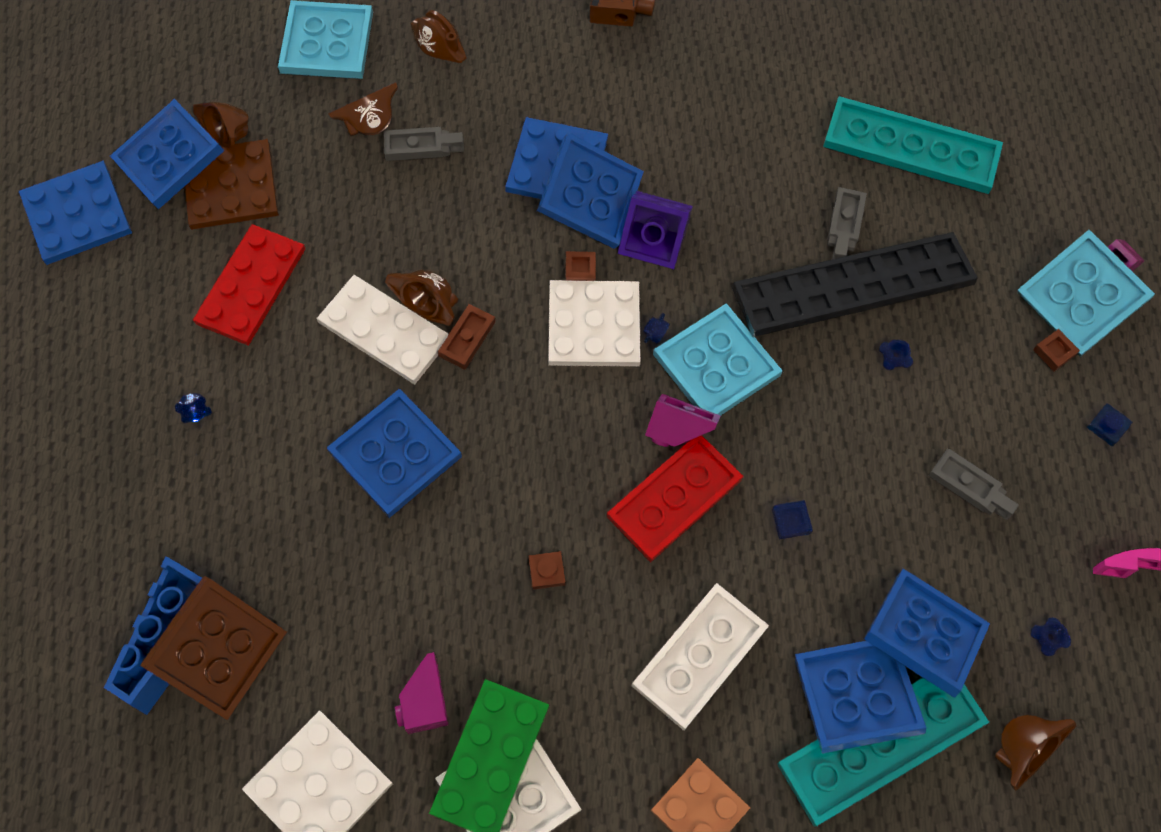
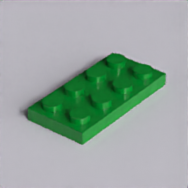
(489, 759)

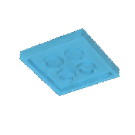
(326, 39)
(1085, 292)
(717, 362)

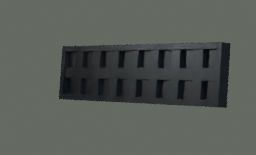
(853, 284)

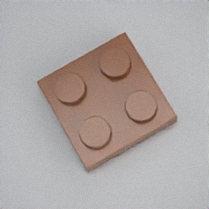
(700, 803)

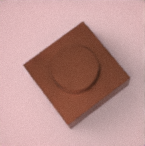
(580, 266)
(1056, 350)
(547, 570)

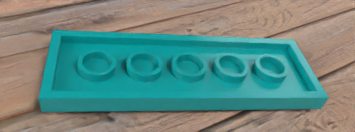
(913, 145)
(840, 778)

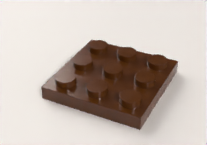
(233, 187)
(214, 648)

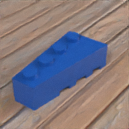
(167, 596)

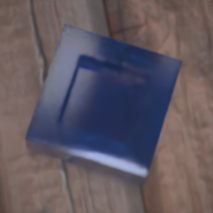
(1109, 424)
(792, 519)

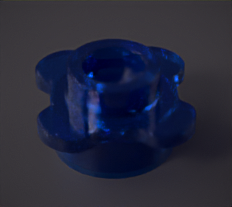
(656, 329)
(901, 348)
(192, 408)
(1059, 632)

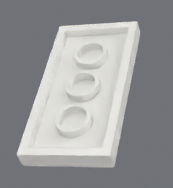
(383, 329)
(699, 656)

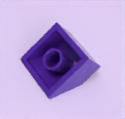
(654, 229)

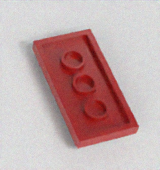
(249, 284)
(674, 497)

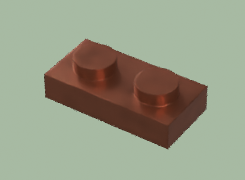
(466, 336)

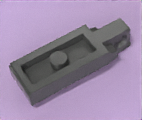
(421, 143)
(846, 221)
(973, 485)

